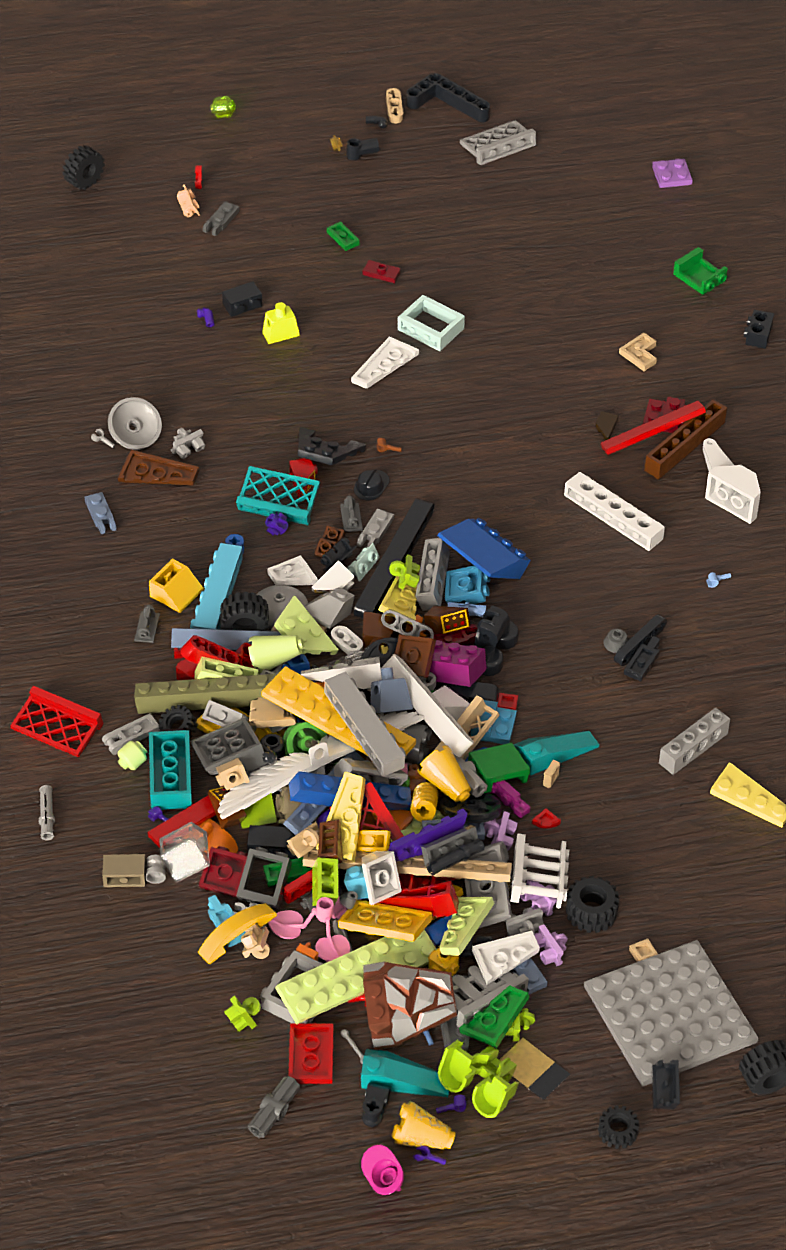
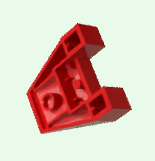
(426, 894)

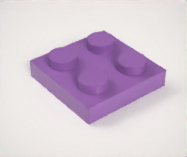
(672, 173)

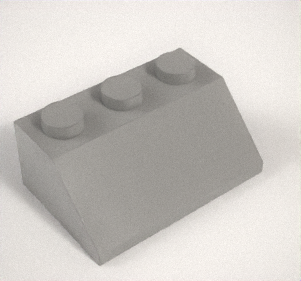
(368, 771)

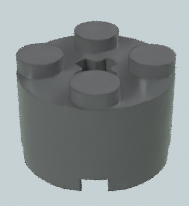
(419, 751)

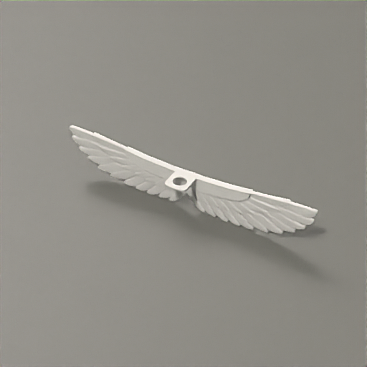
(275, 776)

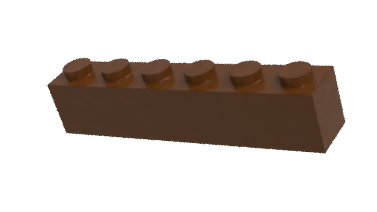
(685, 440)

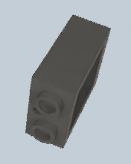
(253, 897)

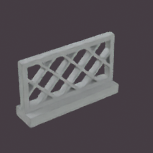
(503, 146)

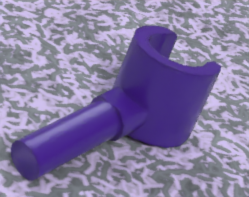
(156, 813)
(459, 1105)
(427, 1155)

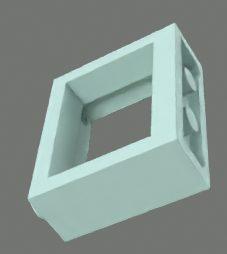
(425, 334)

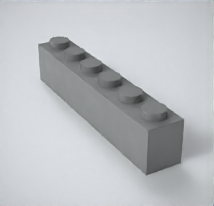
(364, 723)

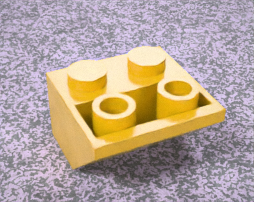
(175, 586)

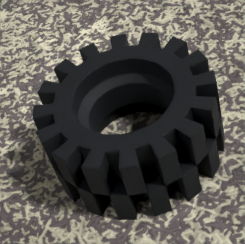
(178, 714)
(622, 1116)

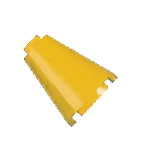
(445, 774)

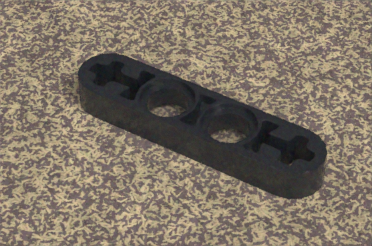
(644, 635)

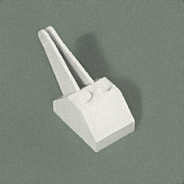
(729, 484)

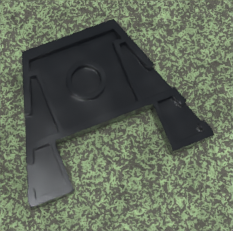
(325, 452)

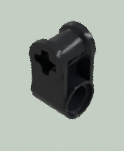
(374, 1104)

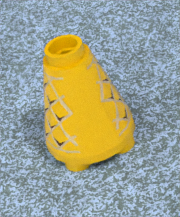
(421, 1129)

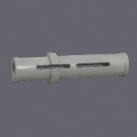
(46, 820)

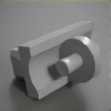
(185, 440)
(528, 921)

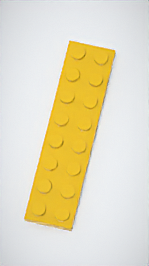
(311, 704)

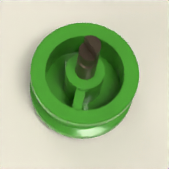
(301, 737)

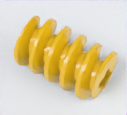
(424, 801)

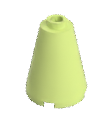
(274, 650)

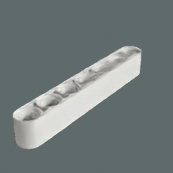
(433, 711)

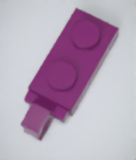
(510, 798)

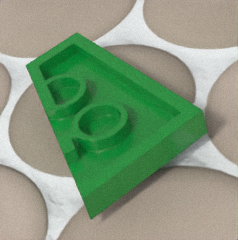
(495, 1021)

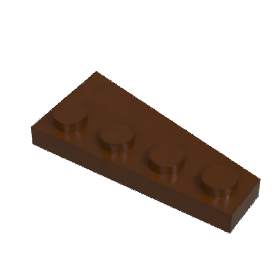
(156, 470)

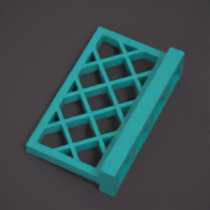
(266, 508)

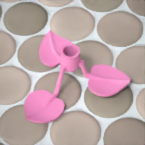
(289, 925)

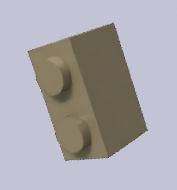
(124, 870)

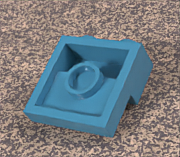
(466, 585)
(502, 728)

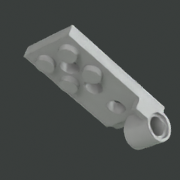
(498, 890)

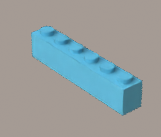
(217, 586)

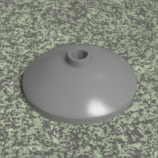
(138, 414)
(278, 598)

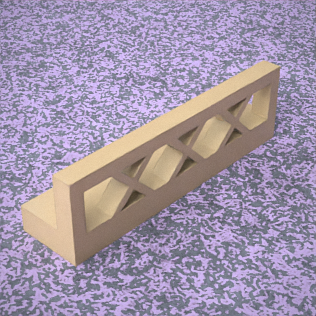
(468, 721)

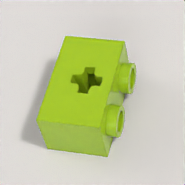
(325, 880)

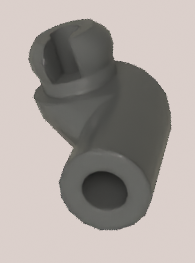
(348, 899)

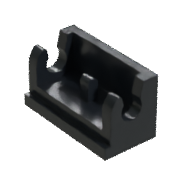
(665, 1085)

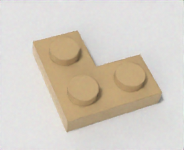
(637, 351)

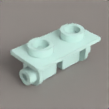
(364, 562)

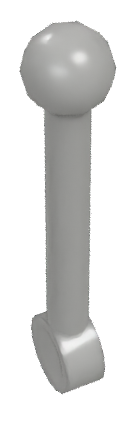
(345, 1033)

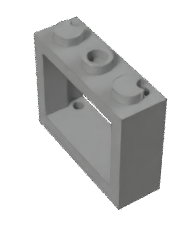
(268, 999)

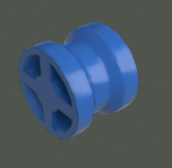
(235, 539)

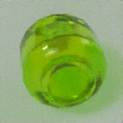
(223, 106)

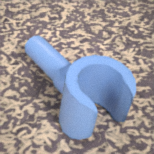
(713, 578)

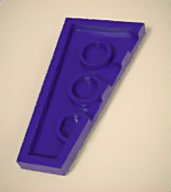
(411, 844)

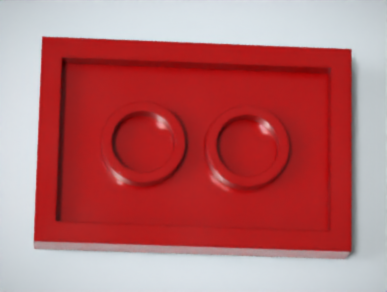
(311, 1053)

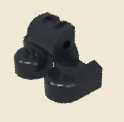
(493, 634)

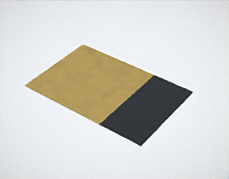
(535, 1069)

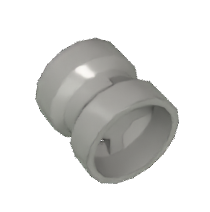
(155, 869)

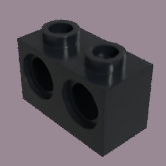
(759, 328)

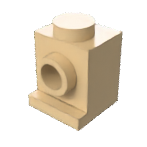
(228, 769)

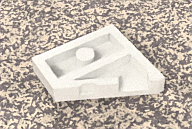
(292, 573)

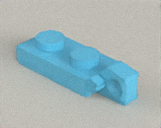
(219, 913)

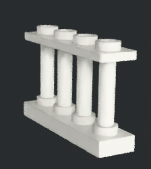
(520, 874)

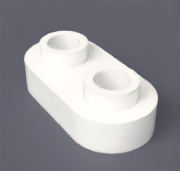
(346, 640)

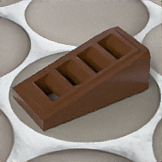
(336, 851)

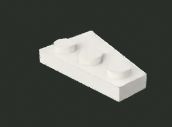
(504, 954)

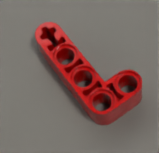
(198, 647)

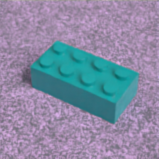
(170, 769)

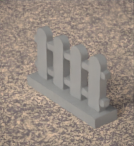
(477, 1000)

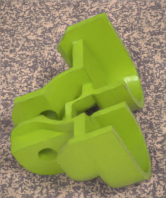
(493, 1092)

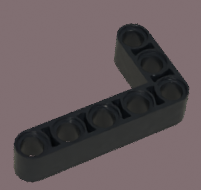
(449, 92)

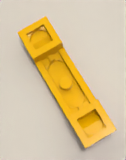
(233, 927)

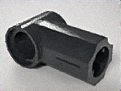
(356, 148)

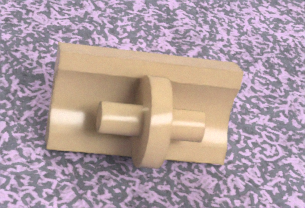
(304, 840)
(255, 942)

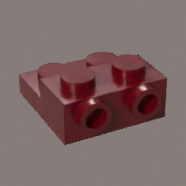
(658, 408)
(224, 871)

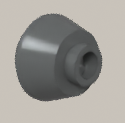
(615, 640)

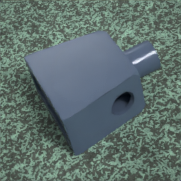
(390, 693)

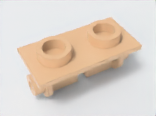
(187, 203)

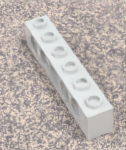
(614, 511)

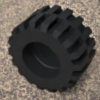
(244, 612)
(590, 917)
(765, 1067)

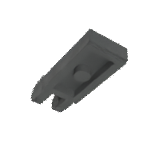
(221, 218)

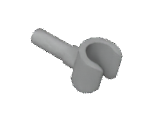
(100, 432)

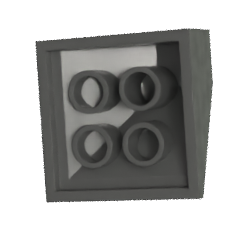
(229, 743)

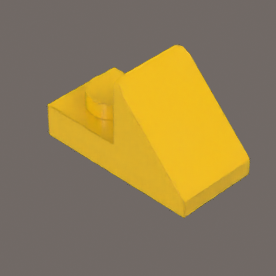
(373, 841)

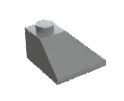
(331, 607)

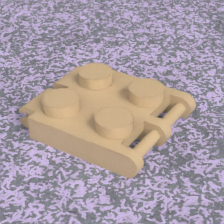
(268, 714)

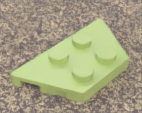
(298, 621)

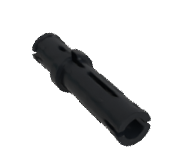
(463, 853)

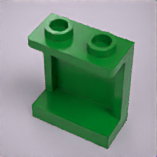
(699, 272)
(499, 764)

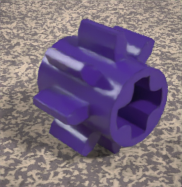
(276, 523)

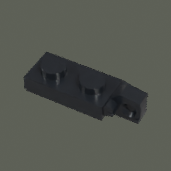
(643, 659)

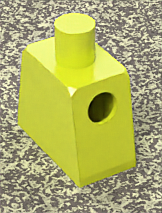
(280, 324)

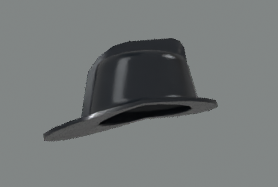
(371, 484)

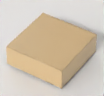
(551, 774)
(642, 950)

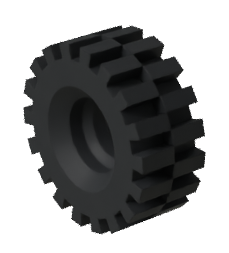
(83, 167)

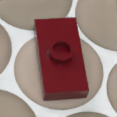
(381, 271)

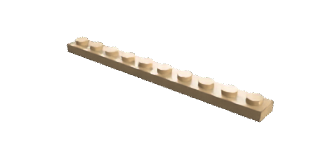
(415, 865)

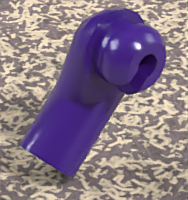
(208, 316)

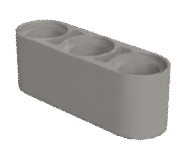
(400, 619)

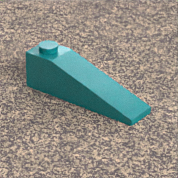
(541, 751)
(400, 1074)

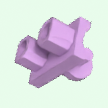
(499, 828)
(543, 902)
(553, 944)

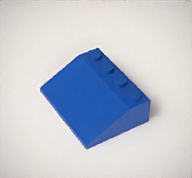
(486, 549)

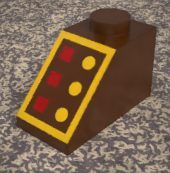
(447, 619)
(216, 797)

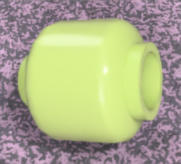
(132, 755)

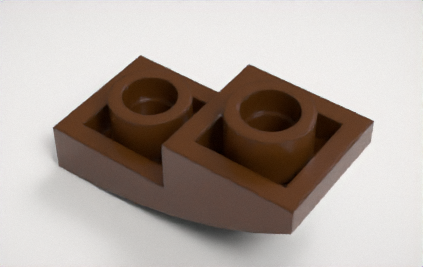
(329, 539)

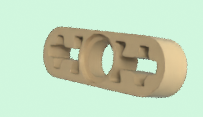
(394, 101)

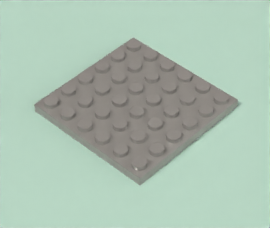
(670, 1011)

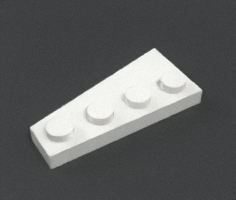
(384, 361)

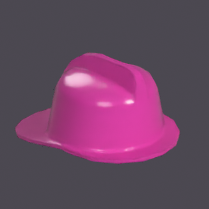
(382, 1170)

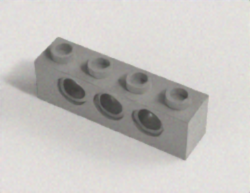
(432, 573)
(694, 741)

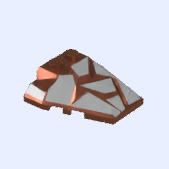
(405, 1001)

